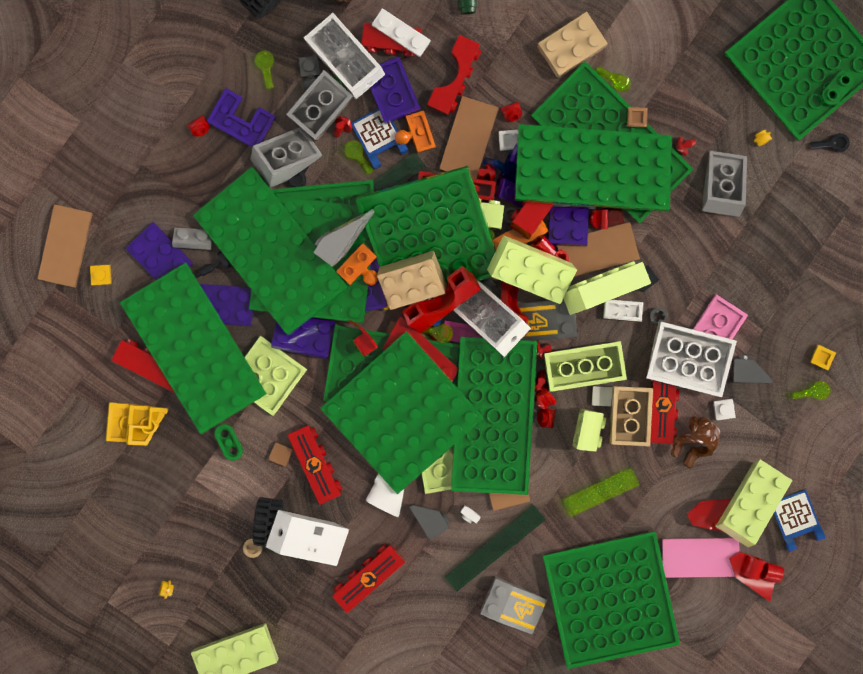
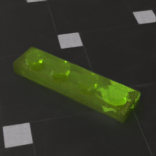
(601, 492)

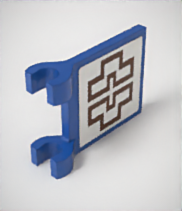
(376, 136)
(797, 517)

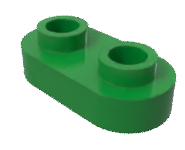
(838, 87)
(228, 442)

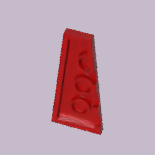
(443, 362)

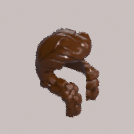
(702, 432)

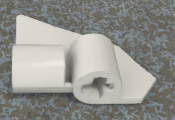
(385, 497)

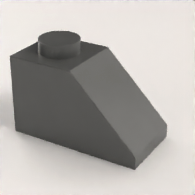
(747, 371)
(430, 520)

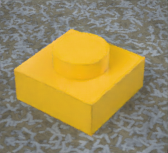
(100, 275)
(822, 357)

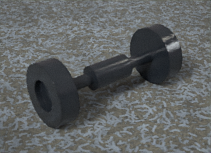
(210, 267)

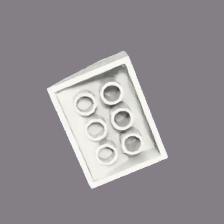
(690, 359)

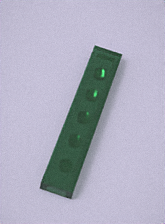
(495, 548)

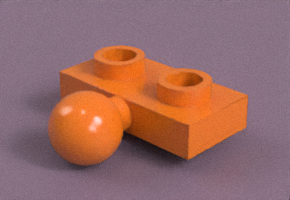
(418, 131)
(357, 265)

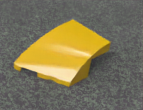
(133, 422)

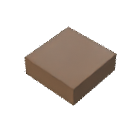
(637, 117)
(280, 454)

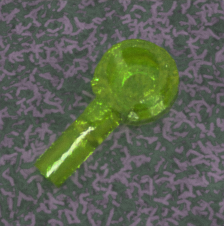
(264, 61)
(621, 82)
(354, 151)
(442, 333)
(819, 390)

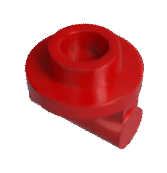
(511, 112)
(342, 124)
(199, 126)
(682, 146)
(487, 173)
(599, 218)
(543, 348)
(540, 383)
(544, 399)
(546, 417)

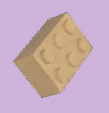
(572, 45)
(412, 280)
(631, 416)

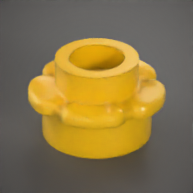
(762, 138)
(166, 589)

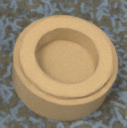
(251, 550)

